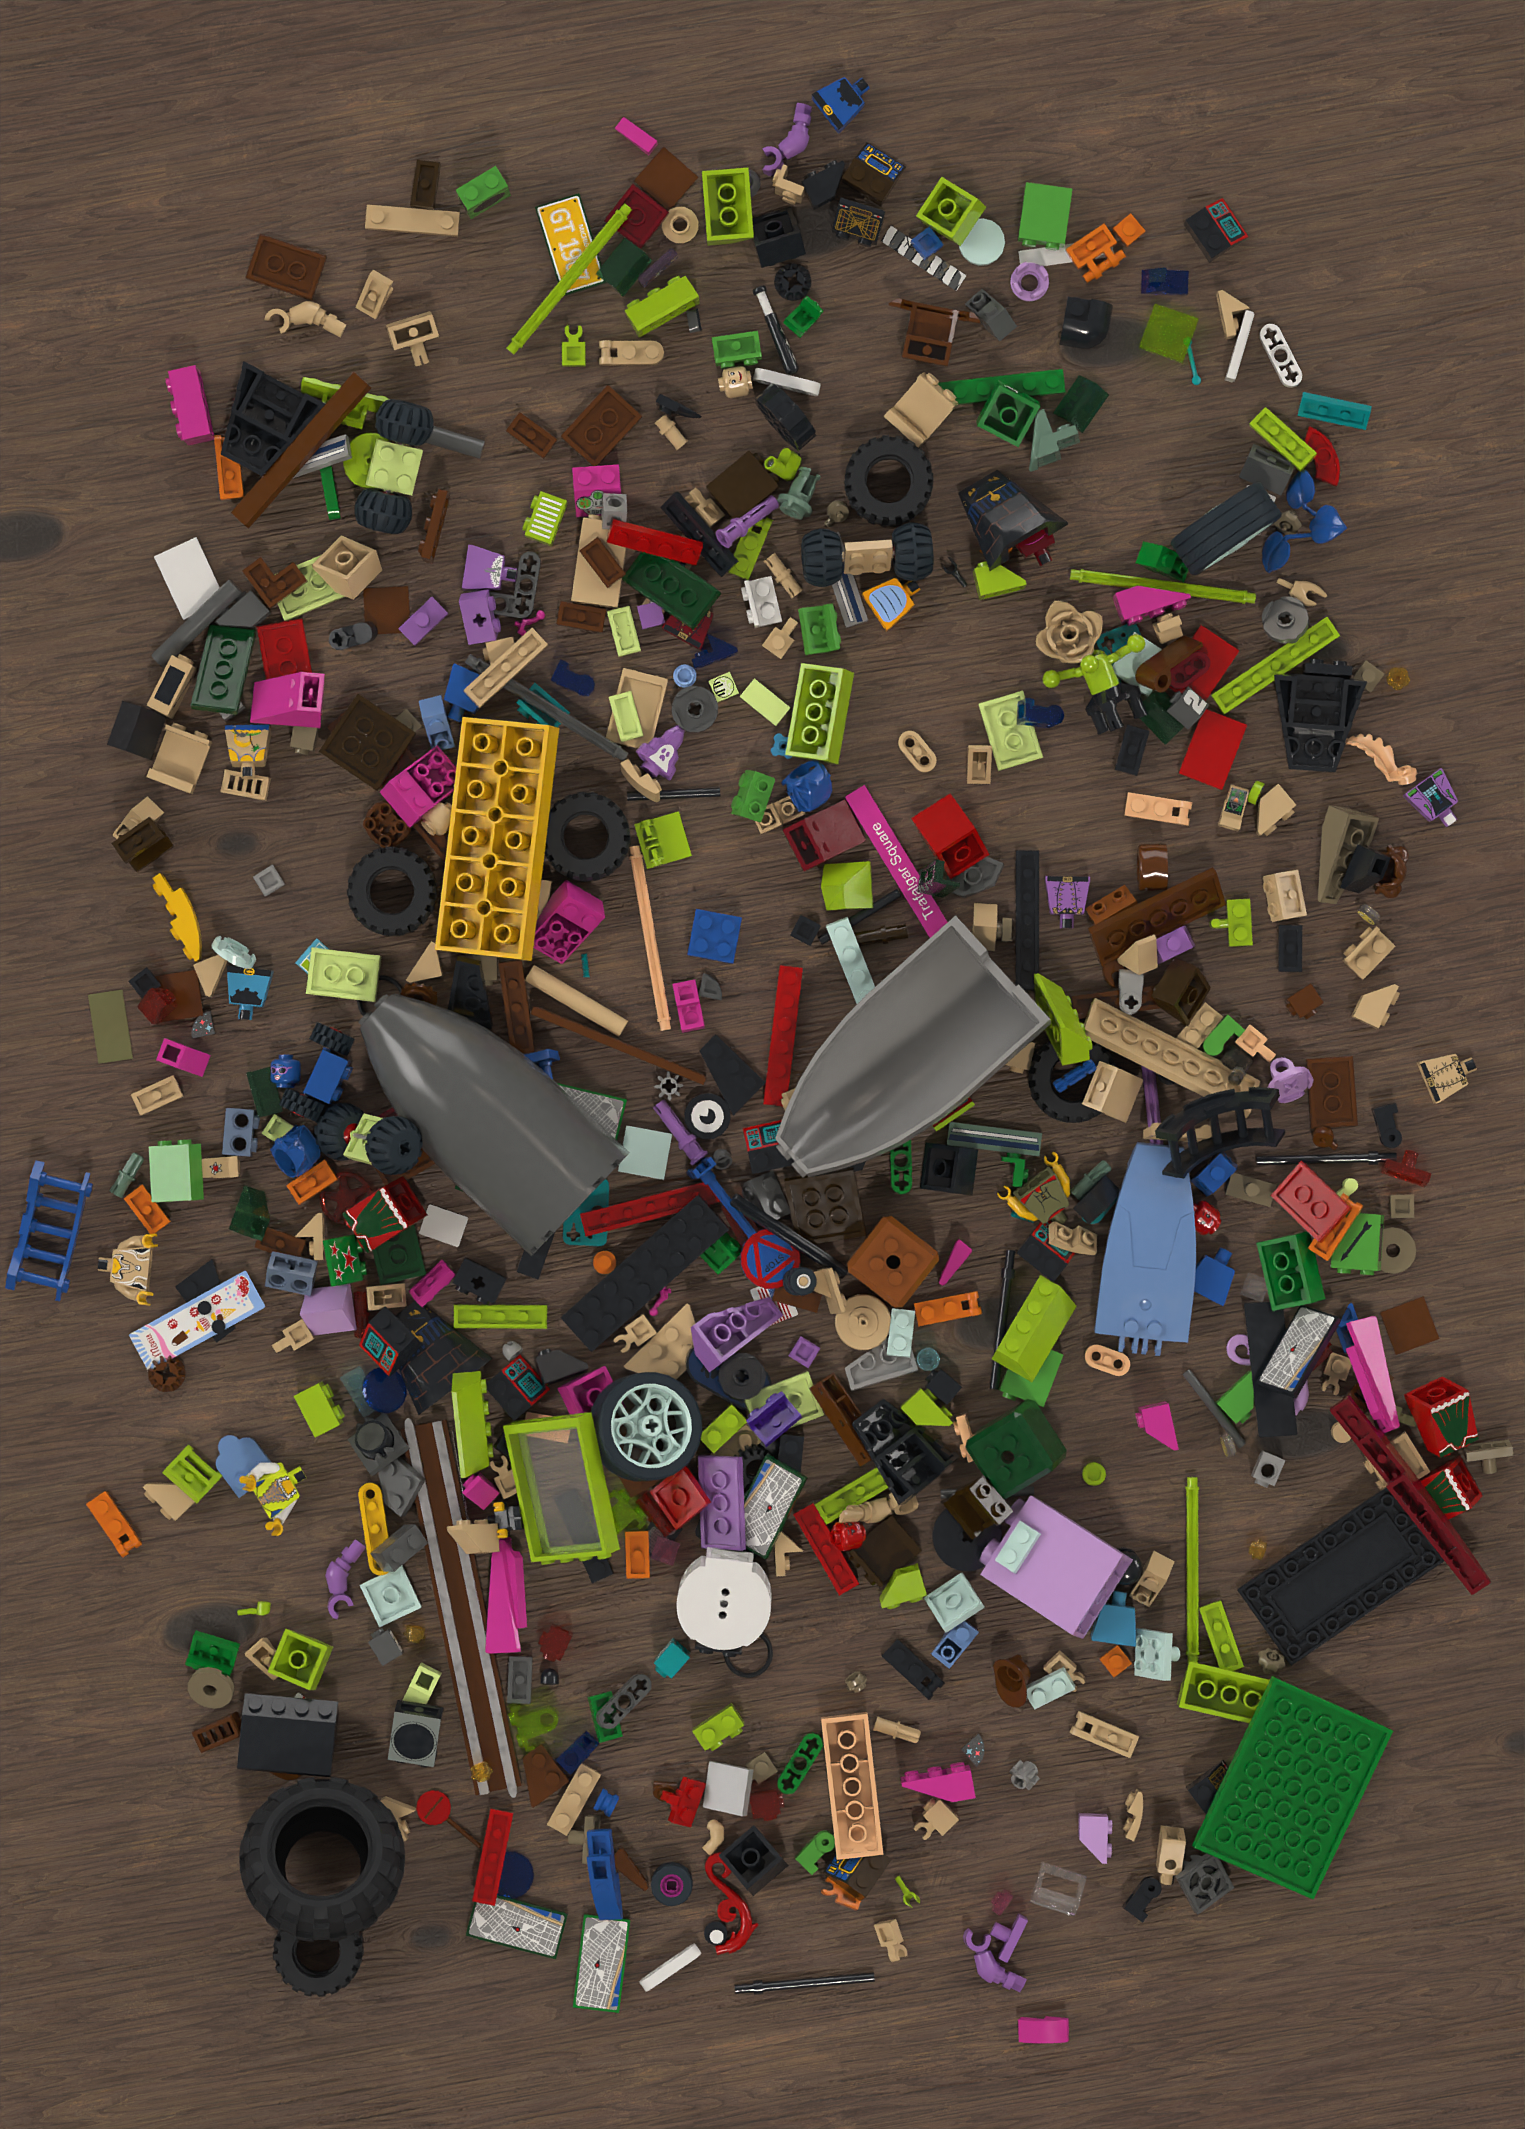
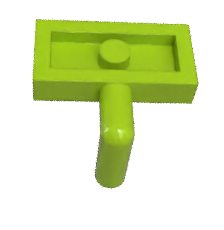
(1237, 922)

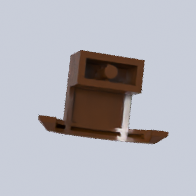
(930, 331)

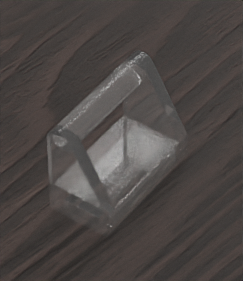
(1055, 1900)

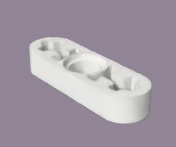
(1284, 346)
(786, 382)
(670, 1967)

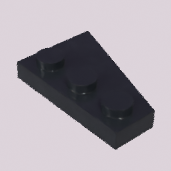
(469, 992)
(731, 1074)
(198, 1283)

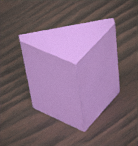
(329, 1310)

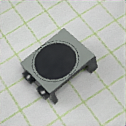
(415, 1733)

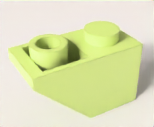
(422, 1684)

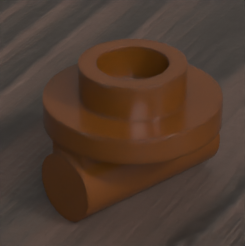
(659, 1786)

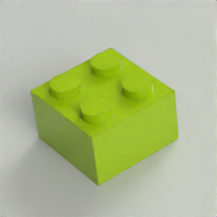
(951, 211)
(319, 1408)

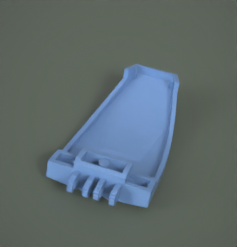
(1149, 1255)

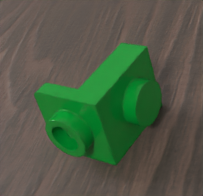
(803, 316)
(1019, 1173)

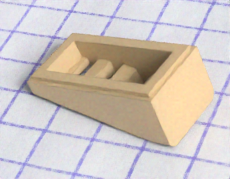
(263, 790)

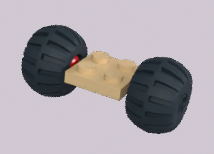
(825, 562)

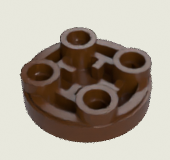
(385, 825)

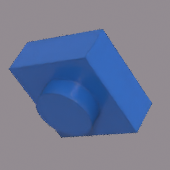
(926, 243)

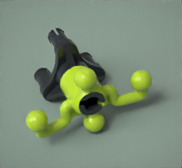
(1104, 685)

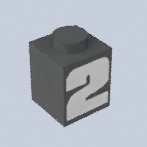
(1187, 707)
(385, 1645)

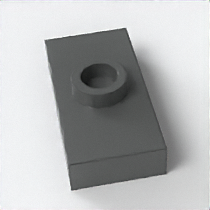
(520, 1679)

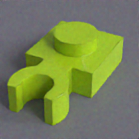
(573, 351)

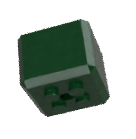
(1028, 1437)

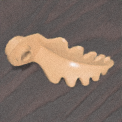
(1383, 758)

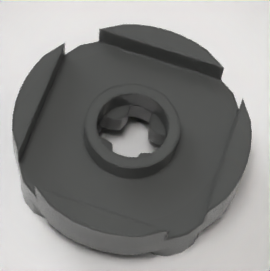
(1279, 609)
(699, 696)

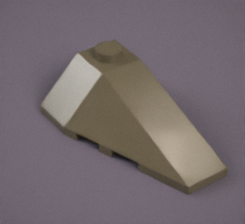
(1340, 835)

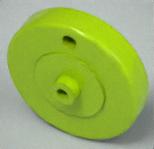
(362, 452)

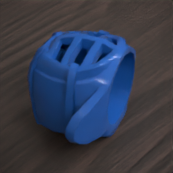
(808, 787)
(296, 1151)

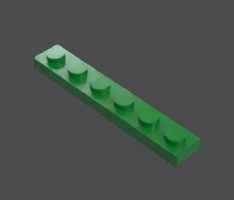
(1031, 384)

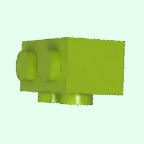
(717, 1727)

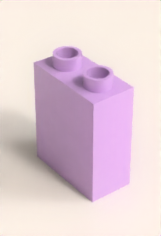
(1065, 1572)

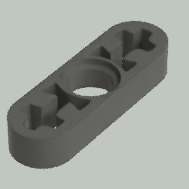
(616, 1718)

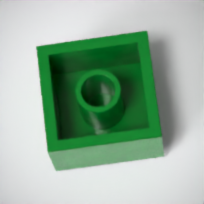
(1008, 413)

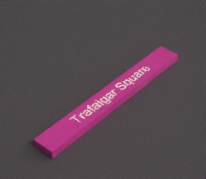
(895, 859)

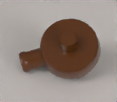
(1324, 1137)

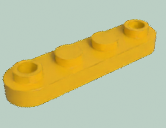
(373, 1522)

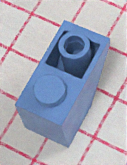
(436, 722)
(954, 1643)

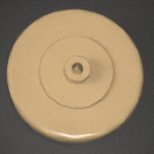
(864, 1322)

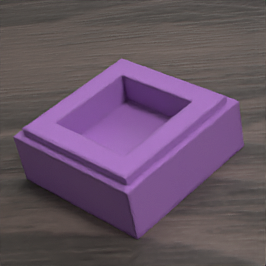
(650, 615)
(804, 1352)

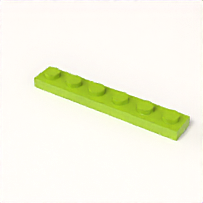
(1277, 663)

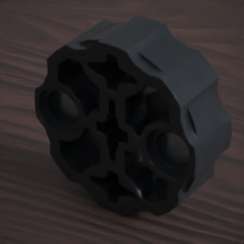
(785, 417)

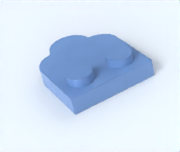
(238, 1459)

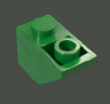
(1162, 561)

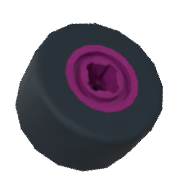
(671, 1876)

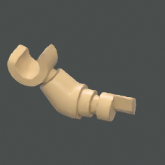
(308, 313)
(877, 1510)

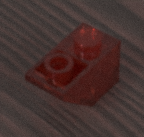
(157, 1004)

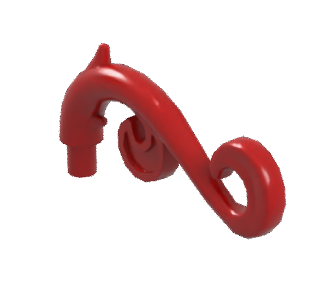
(737, 1940)

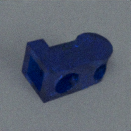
(580, 684)
(1038, 716)
(577, 1752)

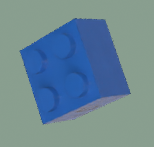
(714, 936)

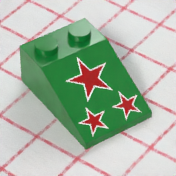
(344, 1260)

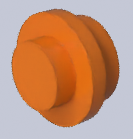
(604, 1262)

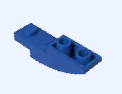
(603, 1874)

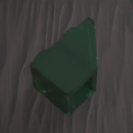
(251, 1214)

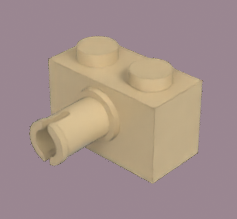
(412, 333)

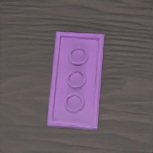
(724, 1518)

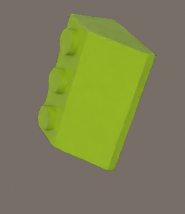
(727, 206)
(662, 305)

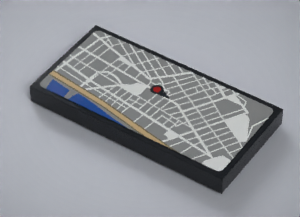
(1298, 1351)

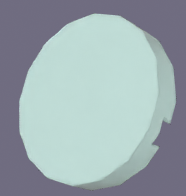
(983, 243)
(233, 952)

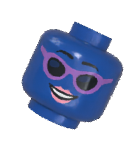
(285, 1071)

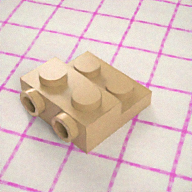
(1408, 1452)

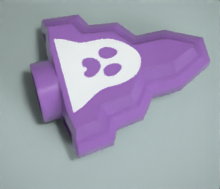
(661, 753)

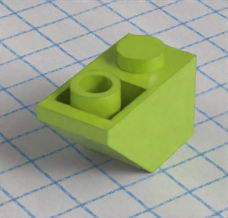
(924, 1411)
(903, 1586)

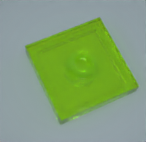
(1168, 333)

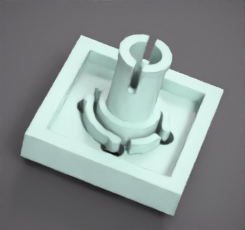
(1154, 1654)

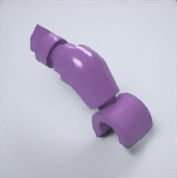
(793, 143)
(337, 1575)
(988, 1967)

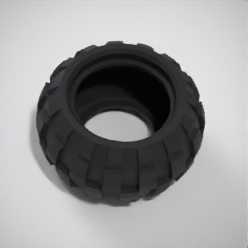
(320, 1807)

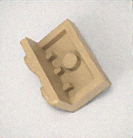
(788, 190)

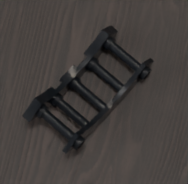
(1210, 1107)

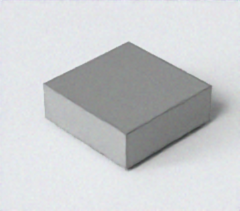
(269, 880)

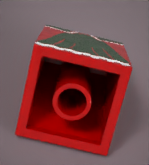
(384, 1214)
(1443, 1416)
(1452, 1487)

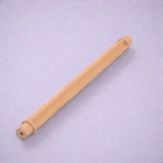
(650, 938)

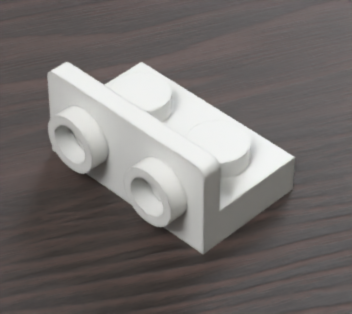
(762, 602)

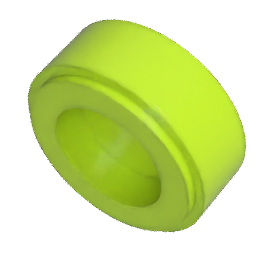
(1255, 792)
(1093, 1473)

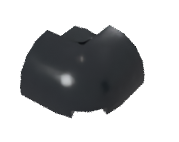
(1085, 322)

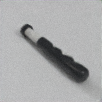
(780, 341)

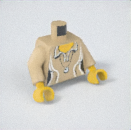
(131, 1267)

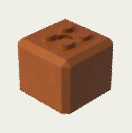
(888, 1239)

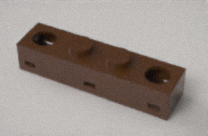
(839, 1410)

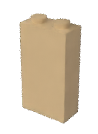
(587, 586)

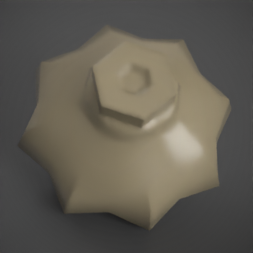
(1288, 523)
(1271, 1660)

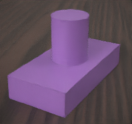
(423, 621)
(1009, 1936)

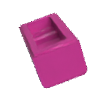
(956, 1258)

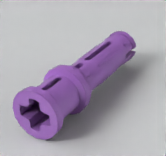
(739, 526)
(686, 1141)

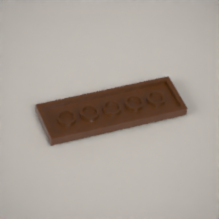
(1157, 915)

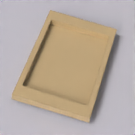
(648, 696)

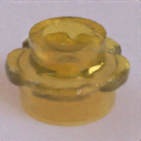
(1404, 678)
(1258, 1549)
(414, 1633)
(481, 1772)

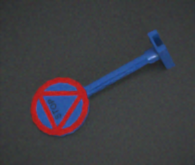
(763, 1255)

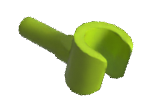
(262, 1609)
(907, 1894)

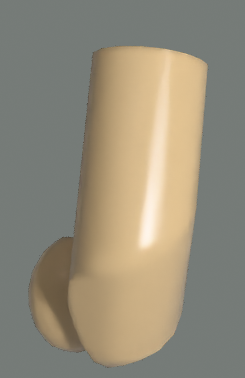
(716, 1835)

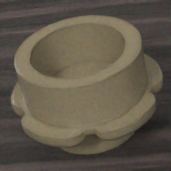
(856, 1681)

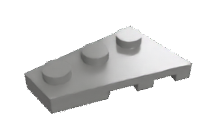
(878, 1367)

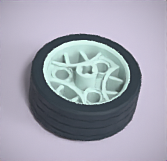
(1226, 528)
(646, 1426)

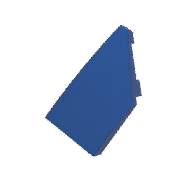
(1342, 1330)

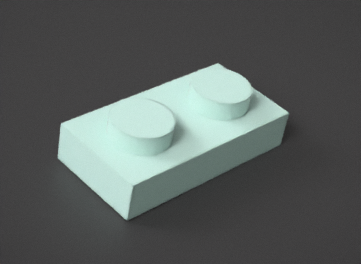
(901, 1333)
(1017, 1547)
(1049, 1688)

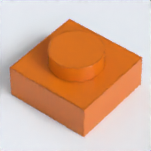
(1128, 230)
(1115, 1660)

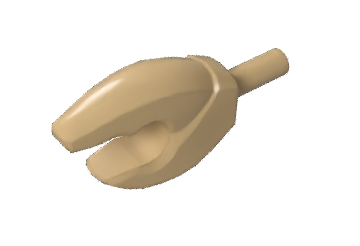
(1300, 588)

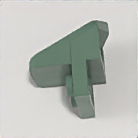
(1047, 444)

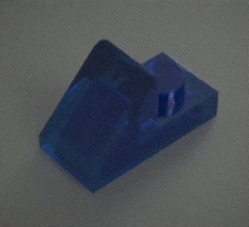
(1164, 281)
(720, 649)

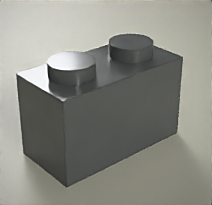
(399, 1548)

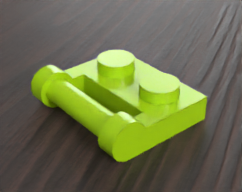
(189, 1478)

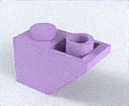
(1094, 1832)

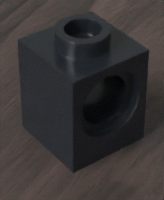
(942, 1385)

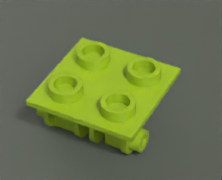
(662, 840)

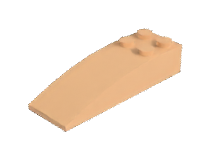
(852, 1785)

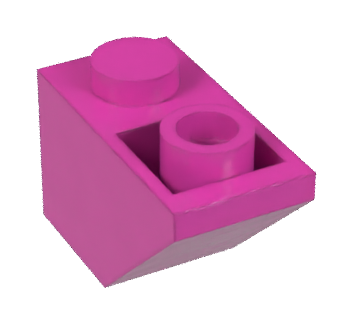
(183, 1057)
(480, 1490)

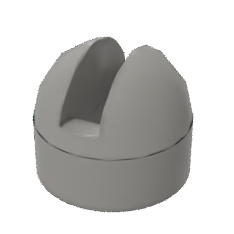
(511, 1350)

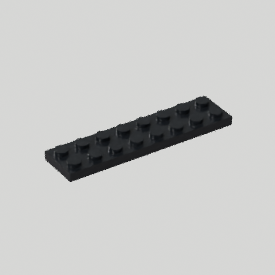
(645, 1273)

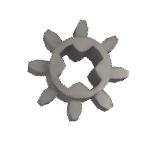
(664, 1091)
(1024, 1775)

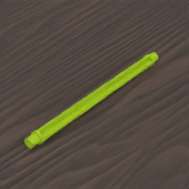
(569, 278)
(1192, 589)
(1192, 1570)

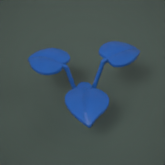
(1323, 527)

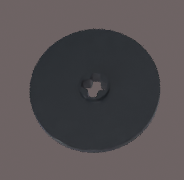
(957, 1553)

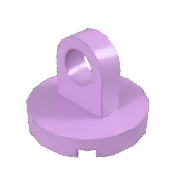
(1291, 1081)

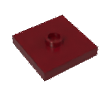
(642, 220)

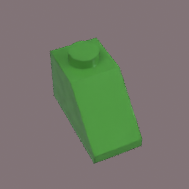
(1238, 1399)

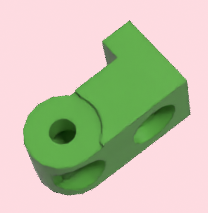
(1220, 1034)
(814, 1849)

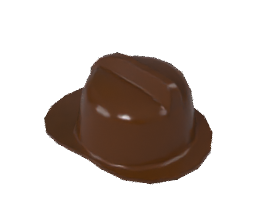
(1011, 1680)

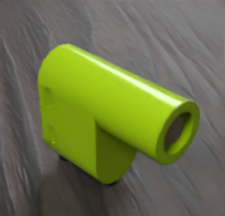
(786, 464)

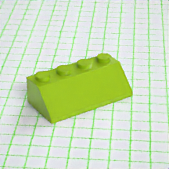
(819, 713)
(1065, 1031)
(1035, 1329)
(471, 1423)
(1221, 1692)

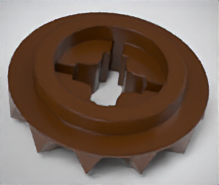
(422, 993)
(172, 1383)

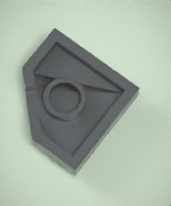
(978, 877)
(400, 1485)

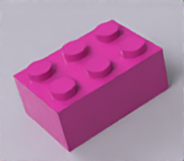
(190, 405)

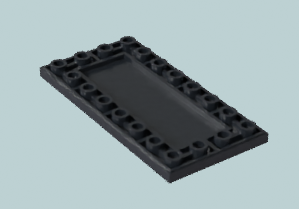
(1339, 1575)

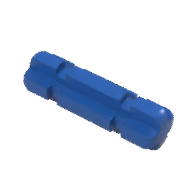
(1074, 1075)

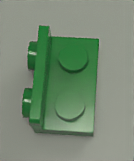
(722, 1253)

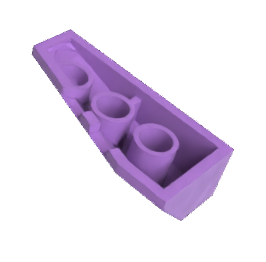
(727, 1331)

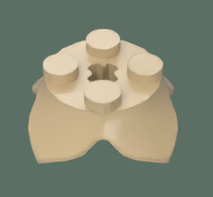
(1064, 620)

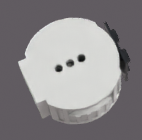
(724, 1601)

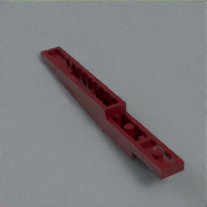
(1411, 1494)

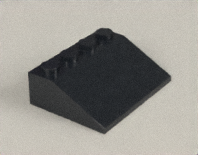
(288, 1735)

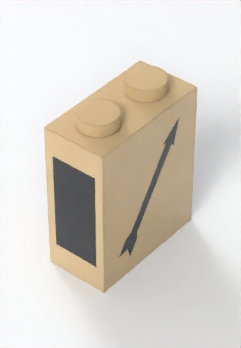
(172, 686)

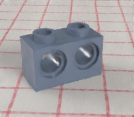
(233, 1131)
(291, 1273)

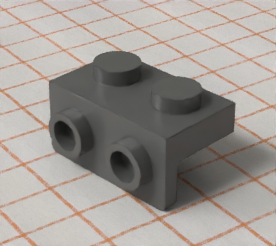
(766, 1194)

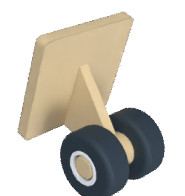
(823, 1281)

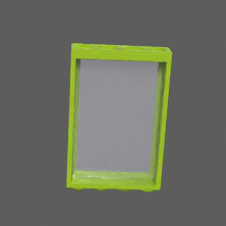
(561, 1488)

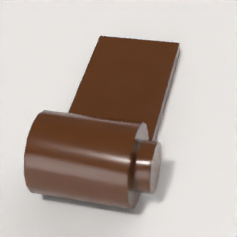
(1156, 671)

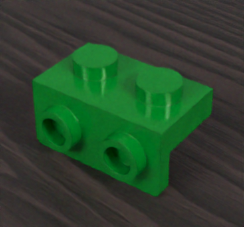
(212, 1652)

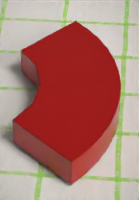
(1326, 460)

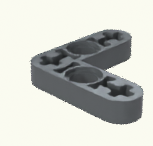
(512, 601)

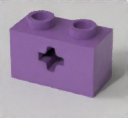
(477, 629)

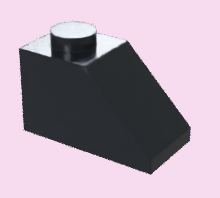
(557, 1366)

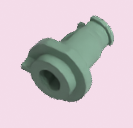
(797, 500)

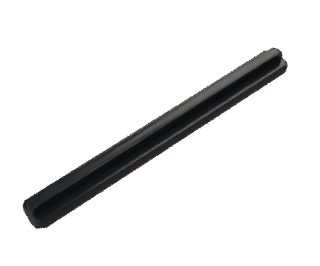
(788, 1235)

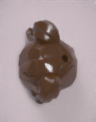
(1395, 874)

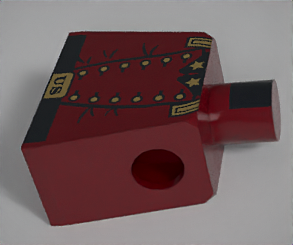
(692, 637)

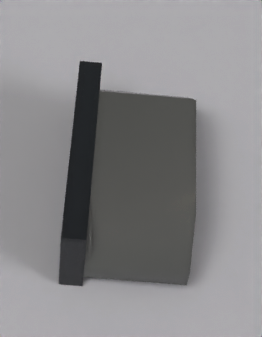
(693, 320)

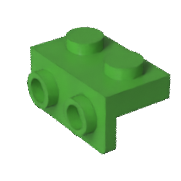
(737, 349)
(819, 629)
(752, 795)

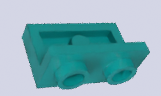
(528, 710)

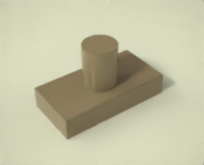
(1250, 1189)
(1488, 1453)
(580, 1837)

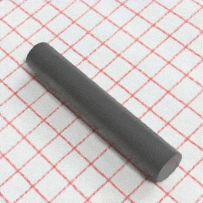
(456, 442)
(197, 622)

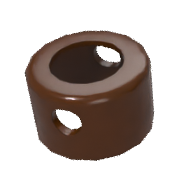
(1152, 867)

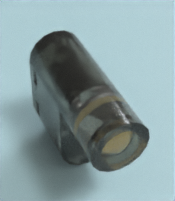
(1238, 1062)

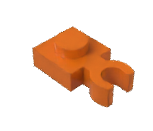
(843, 1897)

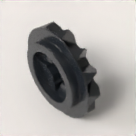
(782, 285)

